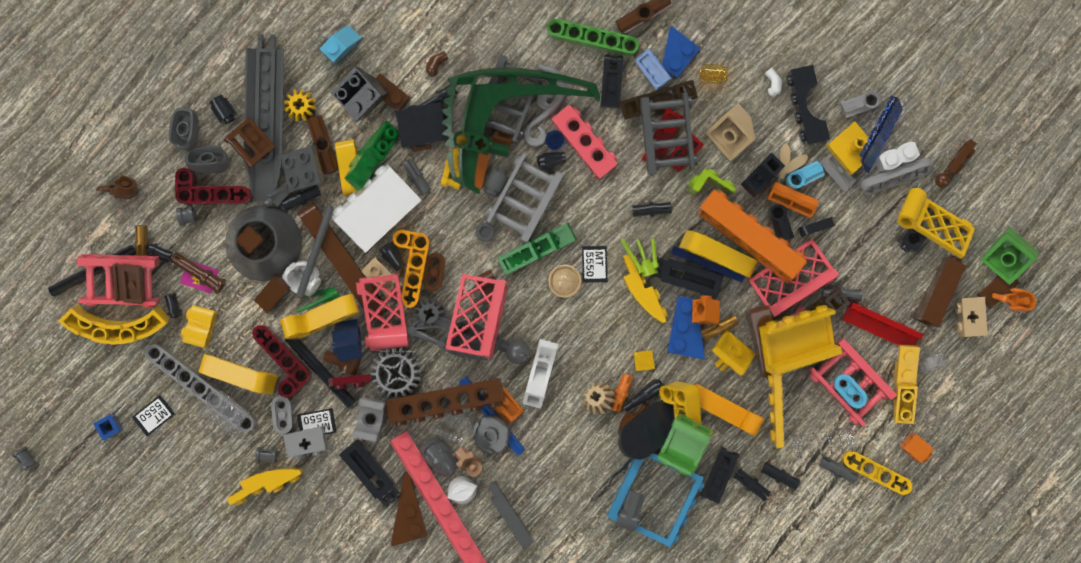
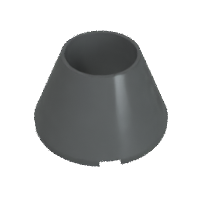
(286, 249)

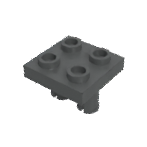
(302, 168)

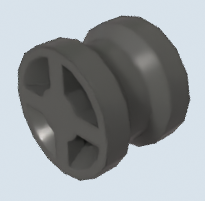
(186, 215)

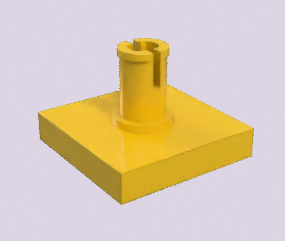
(848, 146)
(732, 353)

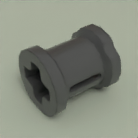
(266, 456)
(23, 458)

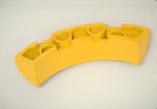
(113, 332)

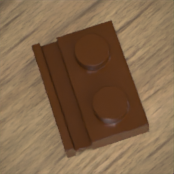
(128, 283)

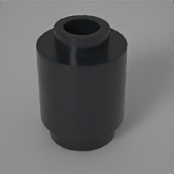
(222, 109)

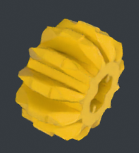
(296, 99)

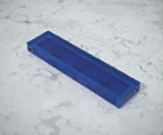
(704, 263)

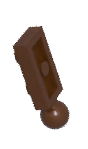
(955, 166)

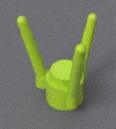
(647, 266)

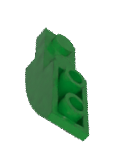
(371, 154)

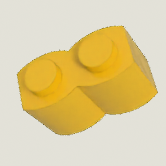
(199, 326)

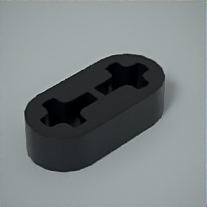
(817, 226)

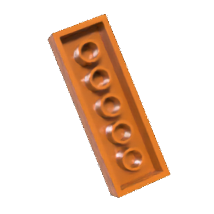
(751, 236)

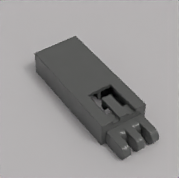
(510, 516)

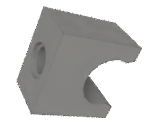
(364, 429)

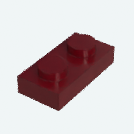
(357, 380)

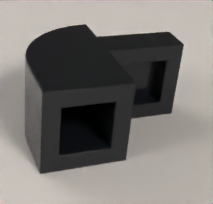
(762, 174)

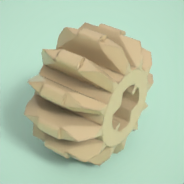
(592, 395)

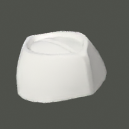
(462, 490)

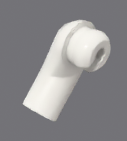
(776, 82)

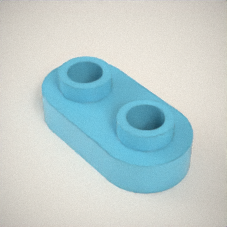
(850, 390)

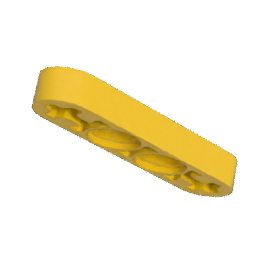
(876, 473)

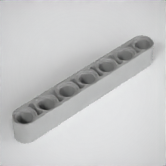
(195, 378)

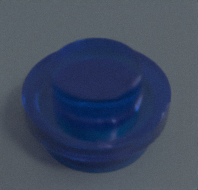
(554, 140)

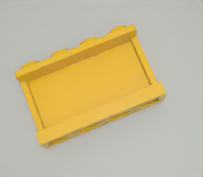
(798, 340)

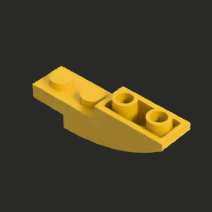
(647, 297)
(905, 384)
(270, 479)

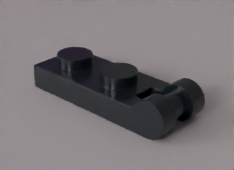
(611, 82)
(719, 475)

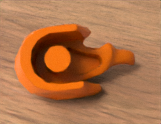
(1019, 300)

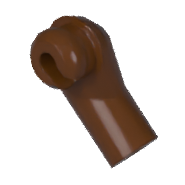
(434, 61)

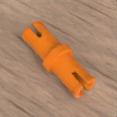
(622, 392)

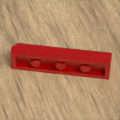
(880, 325)

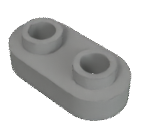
(280, 414)

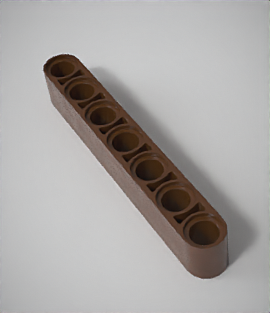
(338, 256)

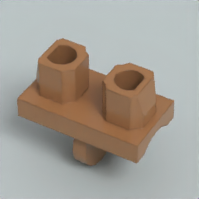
(469, 462)

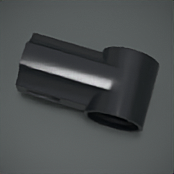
(780, 225)

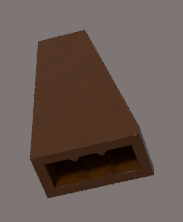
(940, 292)
(757, 318)

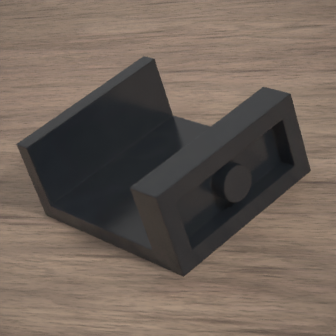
(421, 125)

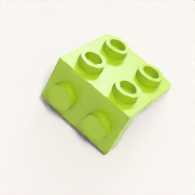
(710, 176)

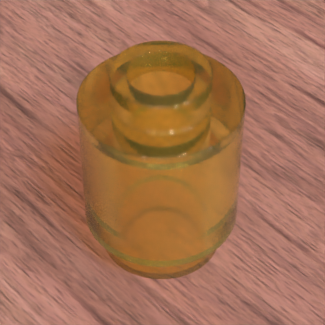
(713, 73)

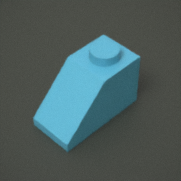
(340, 44)

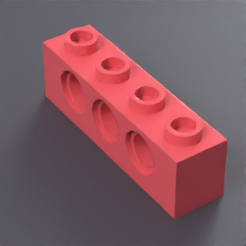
(561, 122)

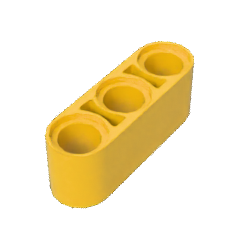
(345, 154)

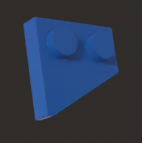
(678, 52)

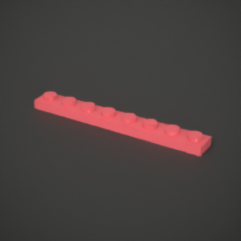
(436, 499)

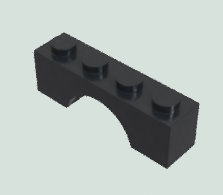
(812, 129)

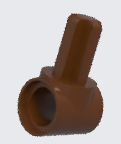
(348, 367)

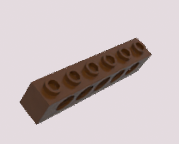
(396, 406)

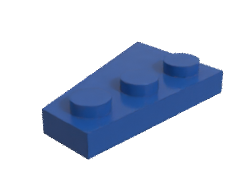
(685, 336)

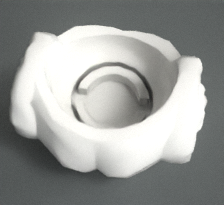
(294, 274)

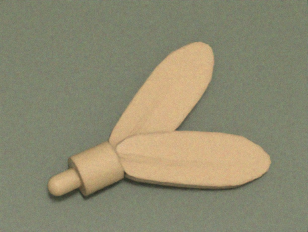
(789, 165)

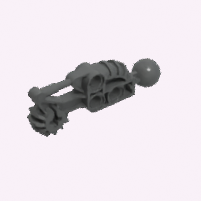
(516, 351)

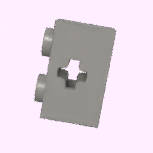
(294, 441)

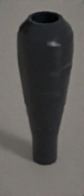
(646, 393)

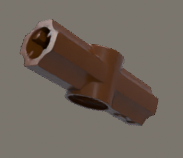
(634, 20)
(318, 133)

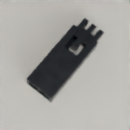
(693, 278)
(366, 466)

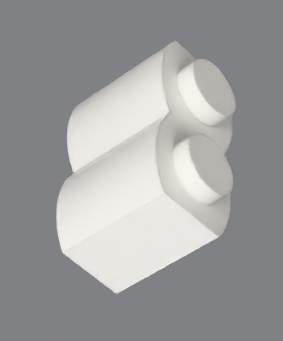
(897, 156)

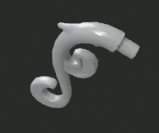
(549, 110)

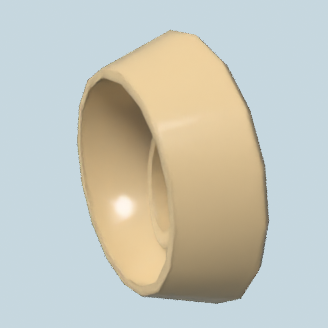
(564, 281)

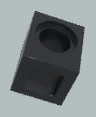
(906, 245)

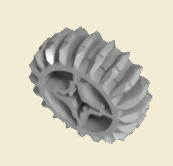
(386, 386)

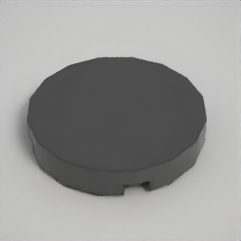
(491, 434)

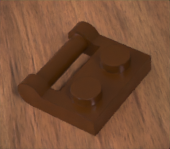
(253, 137)

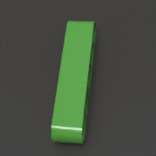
(602, 35)

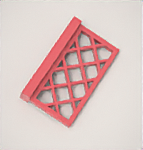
(801, 293)
(493, 320)

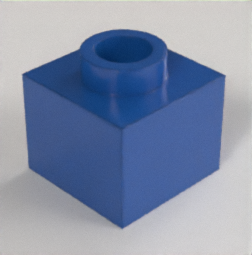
(102, 426)

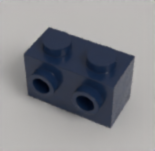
(347, 340)

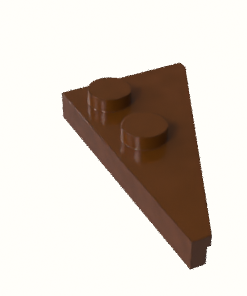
(409, 520)

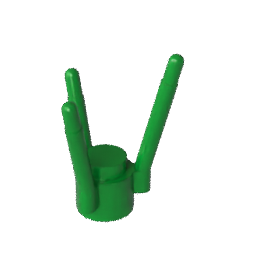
(329, 295)

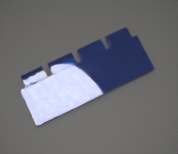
(880, 133)

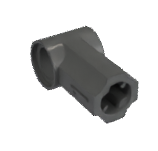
(629, 515)

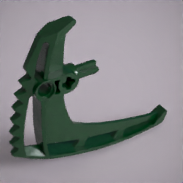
(481, 103)

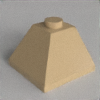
(732, 132)

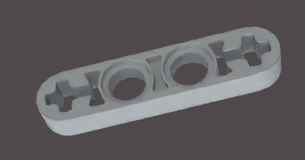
(897, 176)

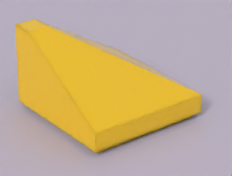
(644, 360)

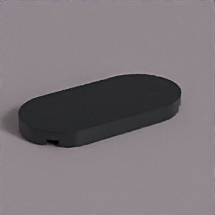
(647, 431)

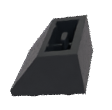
(359, 93)

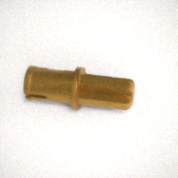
(141, 240)
(716, 329)

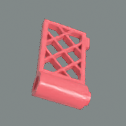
(384, 336)

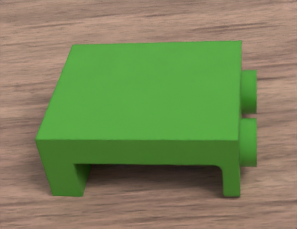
(685, 445)

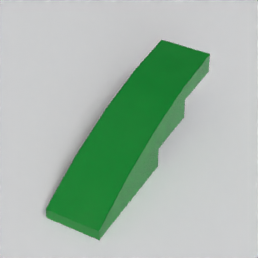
(537, 248)

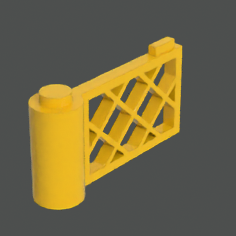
(915, 211)

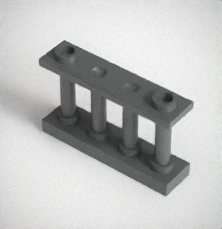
(650, 126)
(517, 133)

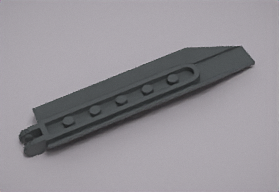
(265, 107)

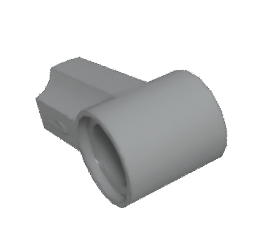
(858, 104)

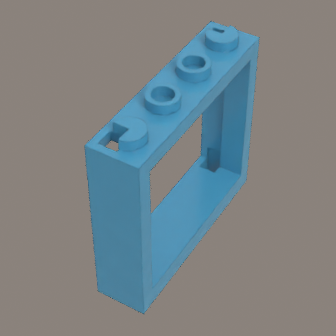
(681, 518)

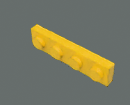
(776, 416)

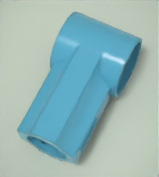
(805, 175)

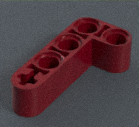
(214, 191)
(279, 358)

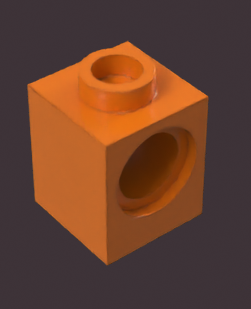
(705, 311)
(917, 448)

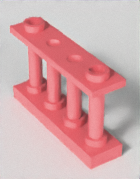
(90, 262)
(871, 377)

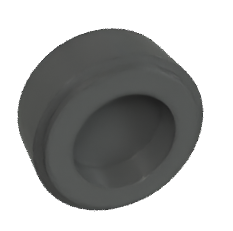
(485, 232)

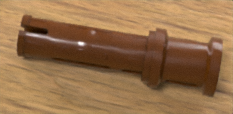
(205, 276)

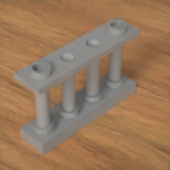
(543, 197)

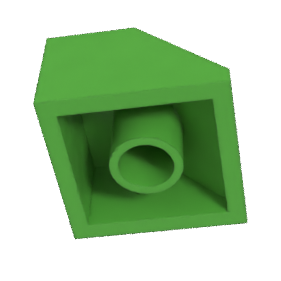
(1010, 255)

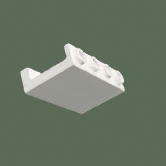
(375, 208)

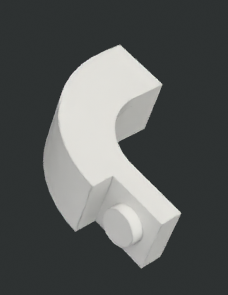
(540, 373)

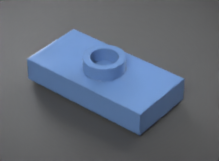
(653, 69)

